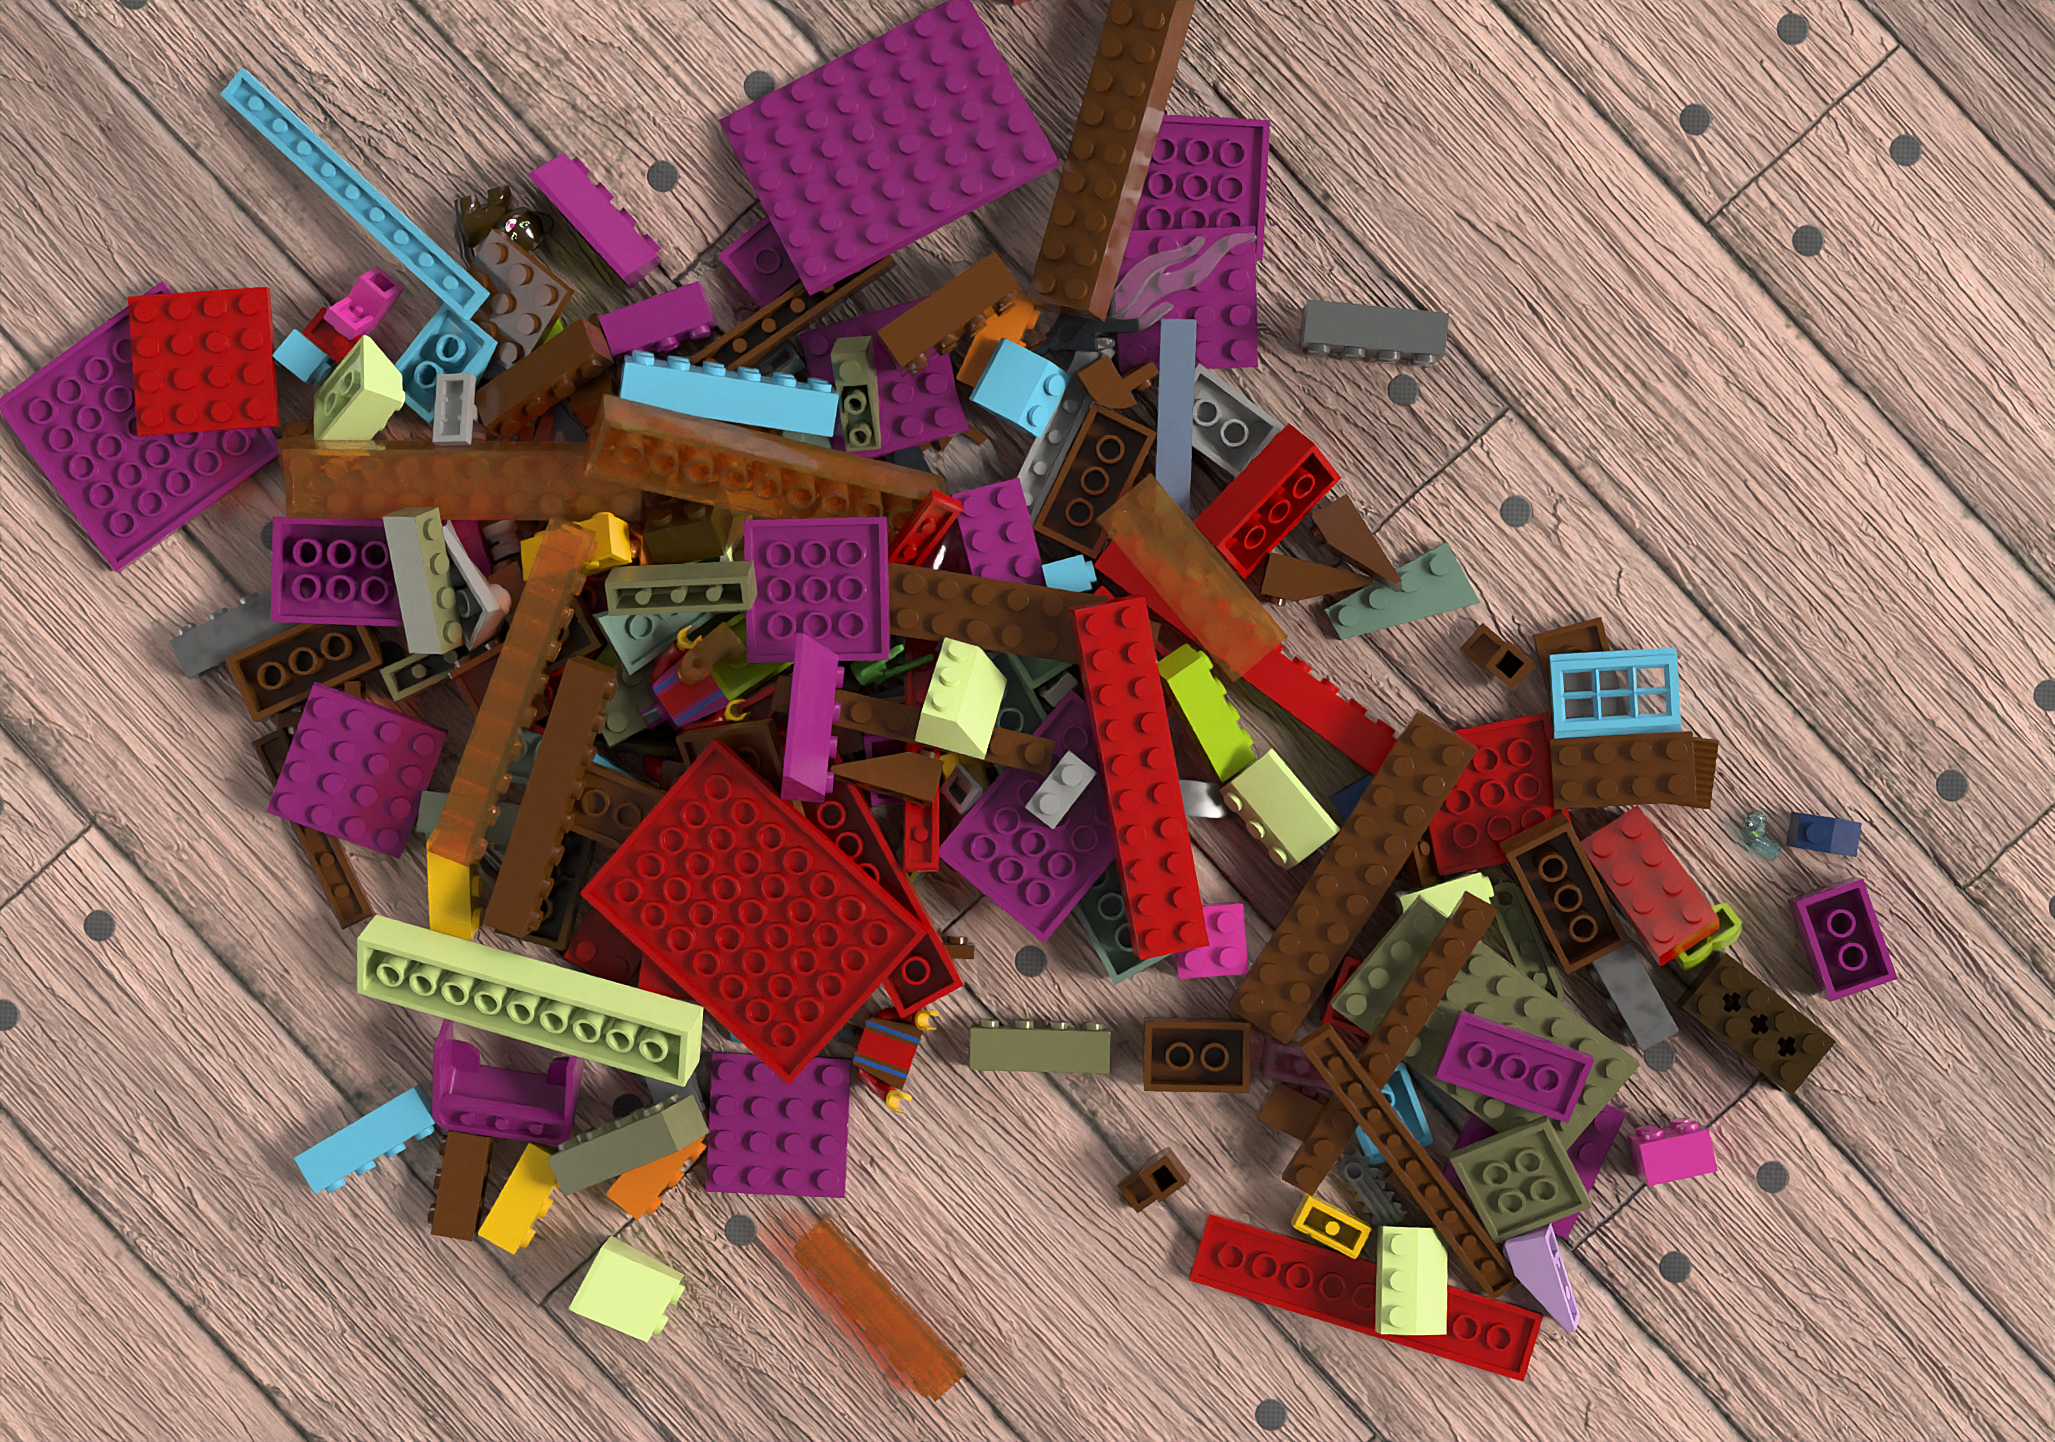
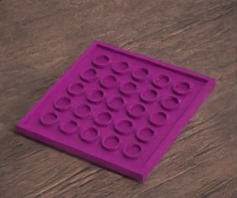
(123, 486)

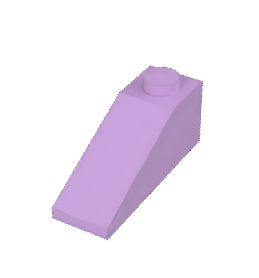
(1542, 1271)

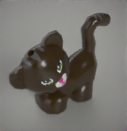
(477, 220)

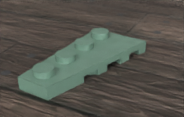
(1429, 587)

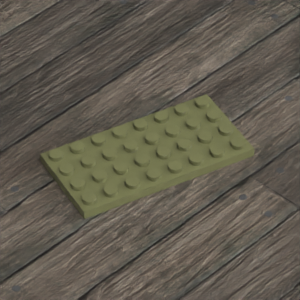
(1491, 990)

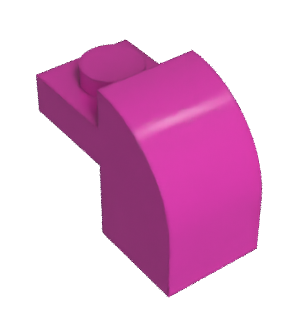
(365, 305)

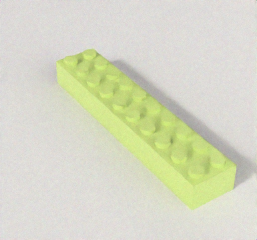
(529, 1000)

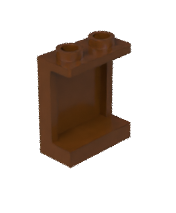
(474, 676)

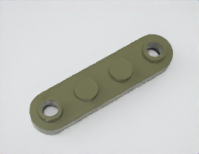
(1524, 938)

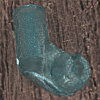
(1755, 835)

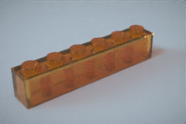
(880, 1308)

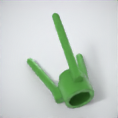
(873, 670)

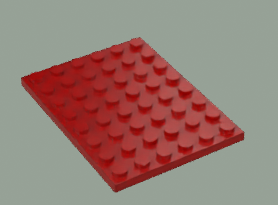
(753, 911)

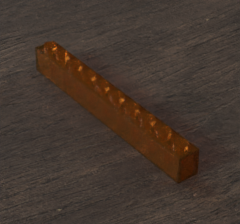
(512, 691)

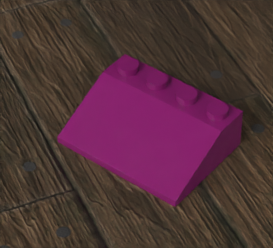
(332, 573)
(810, 722)

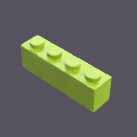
(1205, 712)

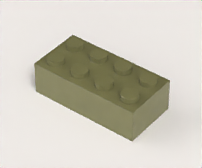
(627, 1143)

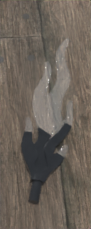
(1134, 294)

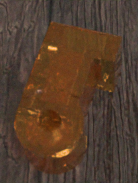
(699, 660)

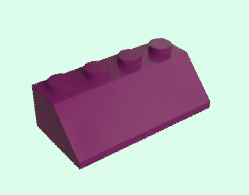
(596, 218)

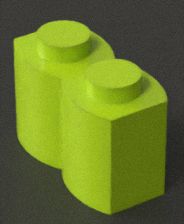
(1722, 938)

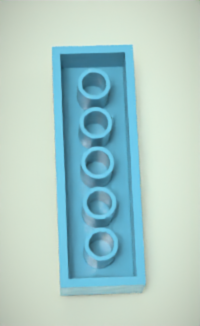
(730, 395)

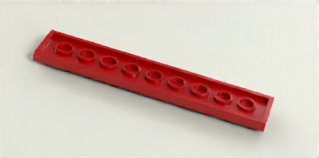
(1343, 1293)

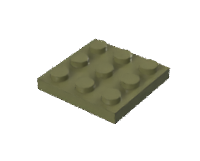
(1520, 1179)

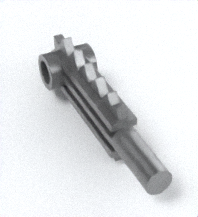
(1370, 1190)

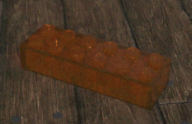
(1191, 578)

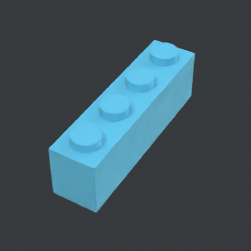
(367, 1139)

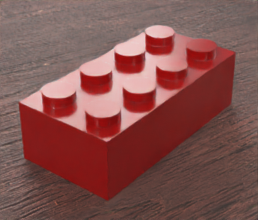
(1267, 500)
(1649, 886)

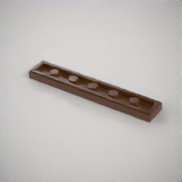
(321, 849)

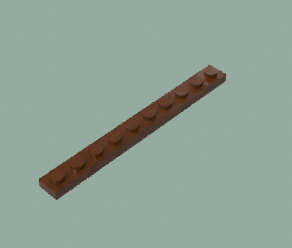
(1393, 1036)
(1409, 1160)

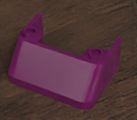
(500, 1099)

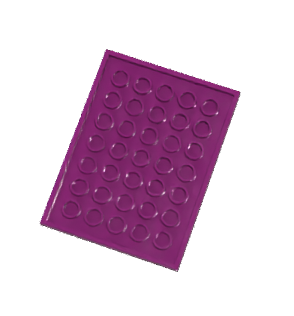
(888, 143)

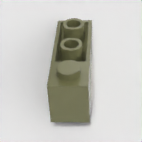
(858, 392)

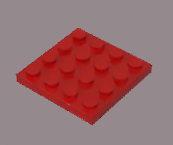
(203, 361)
(1497, 795)

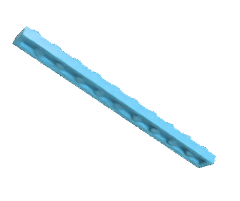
(355, 194)

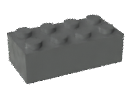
(1373, 332)

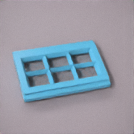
(1614, 693)

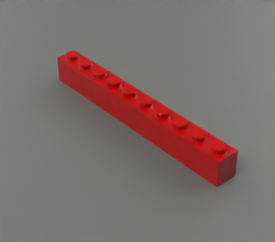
(1281, 681)

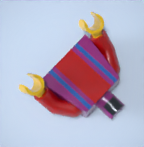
(686, 705)

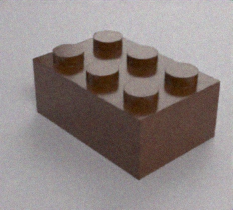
(1196, 1055)

